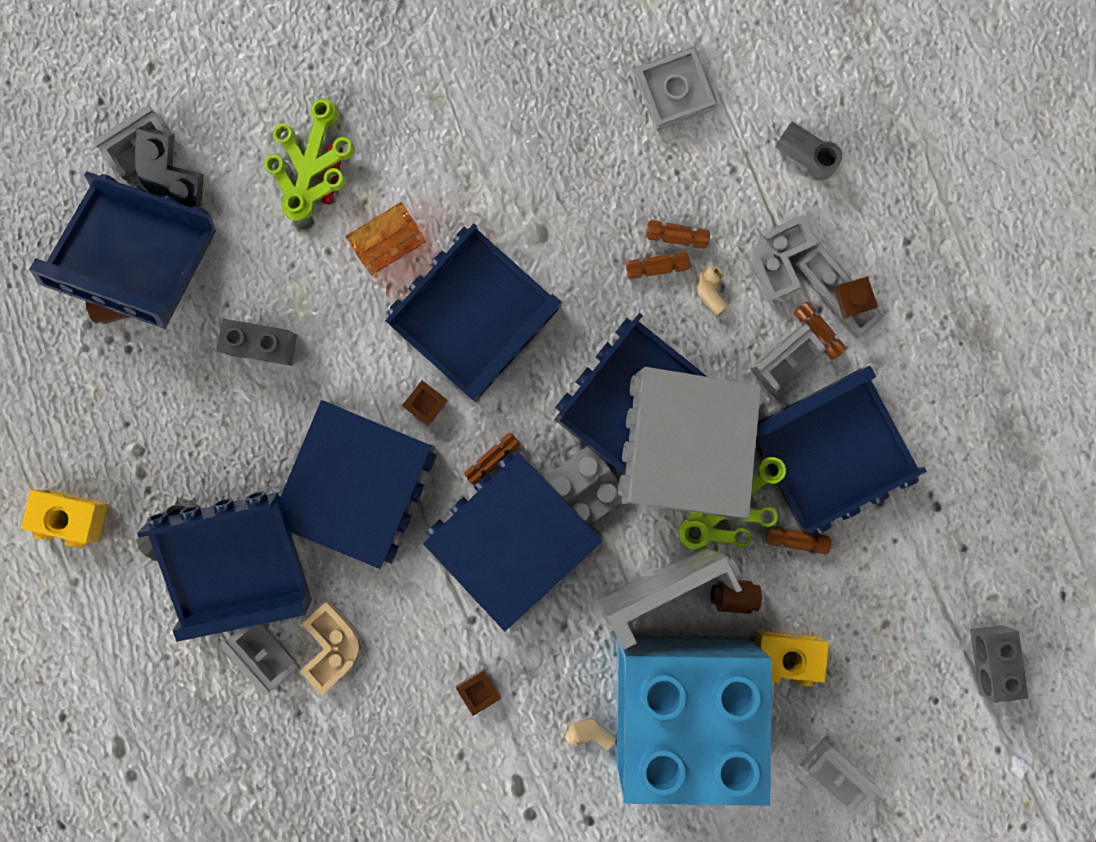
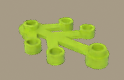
(308, 164)
(719, 535)

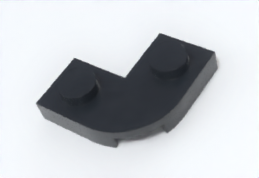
(156, 171)

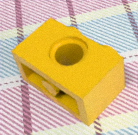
(44, 514)
(810, 656)

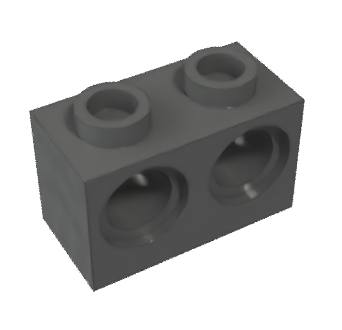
(256, 342)
(999, 663)

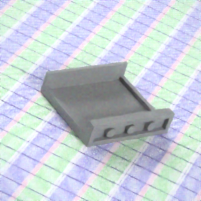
(690, 443)
(666, 585)

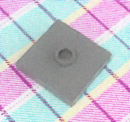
(675, 88)

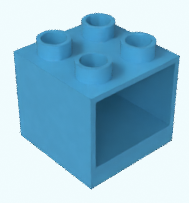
(693, 721)

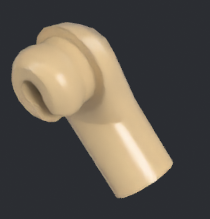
(708, 289)
(587, 731)

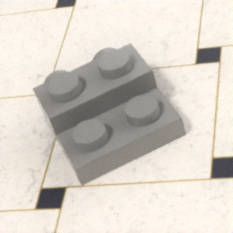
(585, 483)

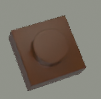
(855, 297)
(425, 403)
(478, 692)

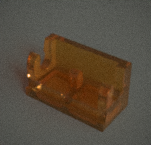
(385, 238)

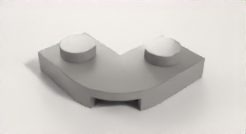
(773, 255)

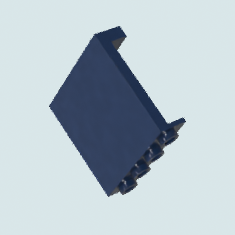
(128, 251)
(472, 312)
(602, 401)
(836, 452)
(355, 484)
(511, 540)
(229, 565)

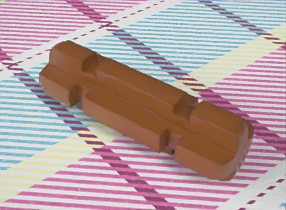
(677, 234)
(657, 265)
(821, 329)
(491, 458)
(798, 540)

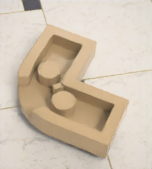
(339, 646)

